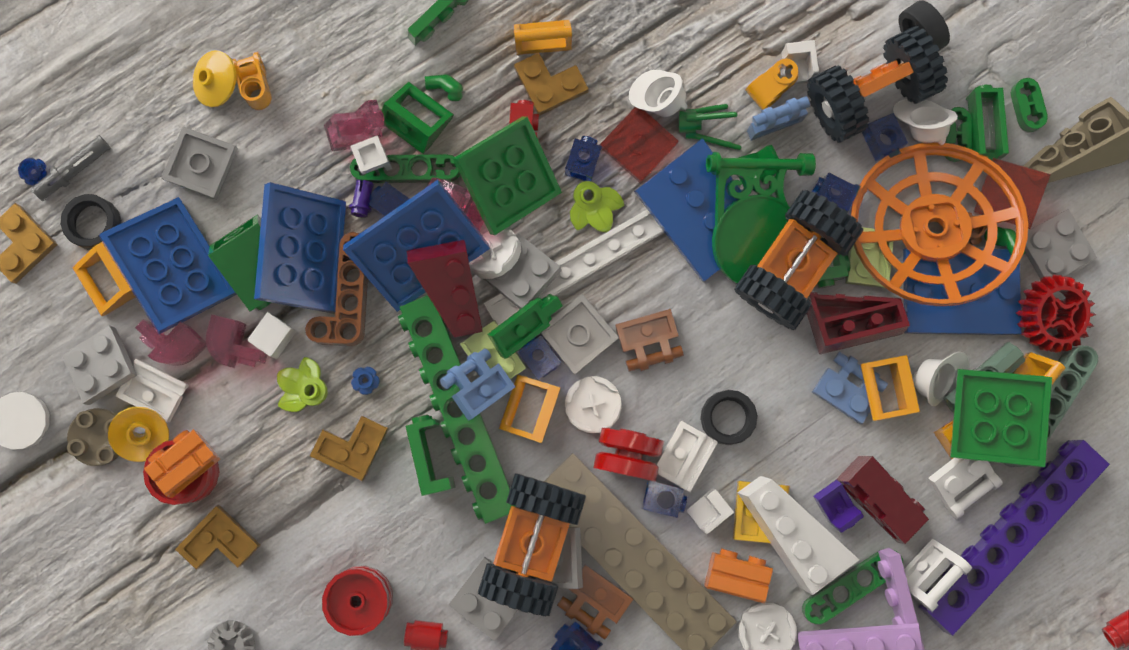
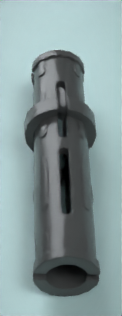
(44, 189)

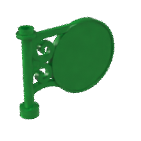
(753, 221)

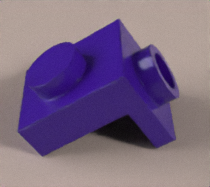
(838, 506)

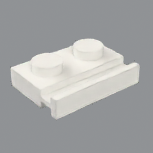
(153, 390)
(685, 456)

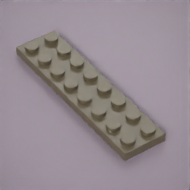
(642, 563)

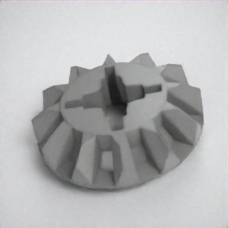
(229, 630)

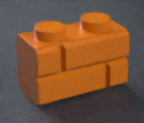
(181, 463)
(737, 576)

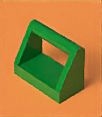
(408, 125)

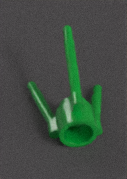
(692, 120)

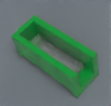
(988, 121)

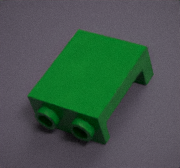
(422, 457)

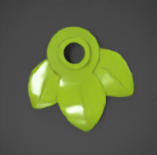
(597, 210)
(297, 385)

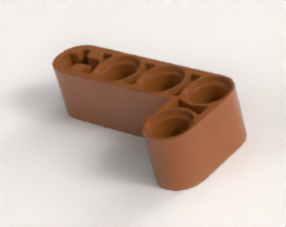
(343, 317)

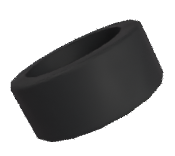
(927, 18)
(75, 207)
(746, 404)

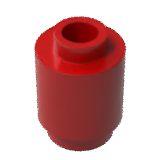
(1118, 630)
(425, 635)

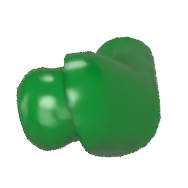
(446, 83)
(1005, 238)

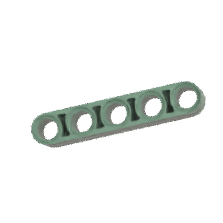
(1076, 379)

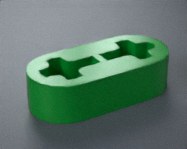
(1030, 104)
(963, 132)

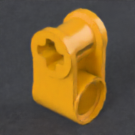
(252, 77)
(769, 87)

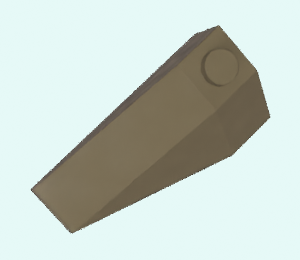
(1091, 144)

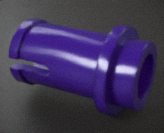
(361, 200)

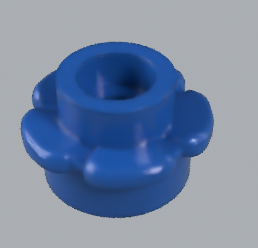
(370, 374)

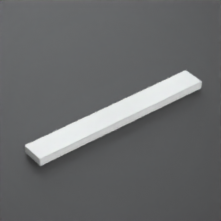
(589, 260)

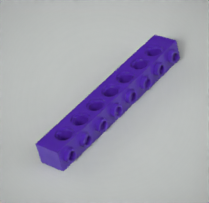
(1086, 466)

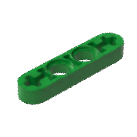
(405, 172)
(854, 589)

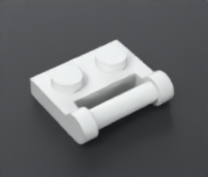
(959, 475)
(928, 567)

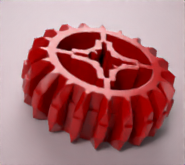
(1045, 311)

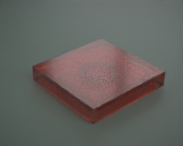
(639, 144)
(1028, 182)

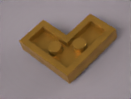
(549, 91)
(28, 246)
(351, 456)
(216, 532)

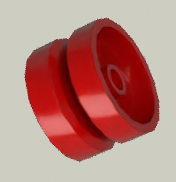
(628, 455)
(193, 492)
(344, 612)

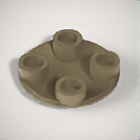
(89, 437)

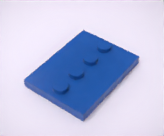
(684, 206)
(420, 222)
(299, 248)
(167, 265)
(986, 316)

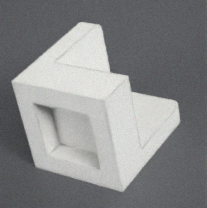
(804, 56)
(370, 155)
(271, 335)
(709, 511)

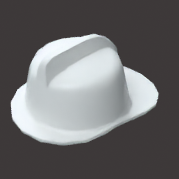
(658, 93)
(926, 120)
(938, 377)

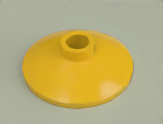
(214, 78)
(128, 442)

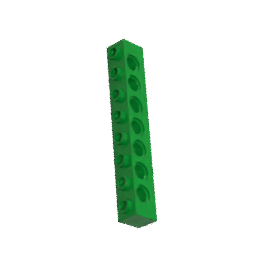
(412, 316)

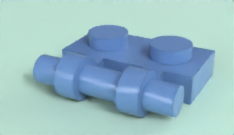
(778, 118)
(484, 390)
(842, 393)

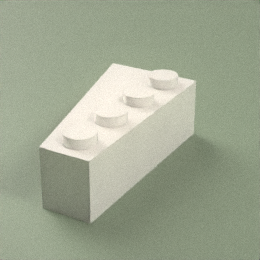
(798, 538)

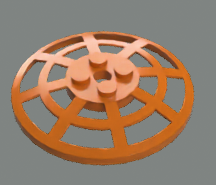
(949, 214)

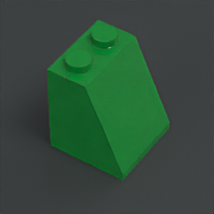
(237, 260)

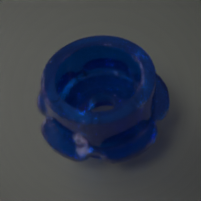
(27, 166)

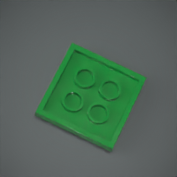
(508, 175)
(1001, 417)

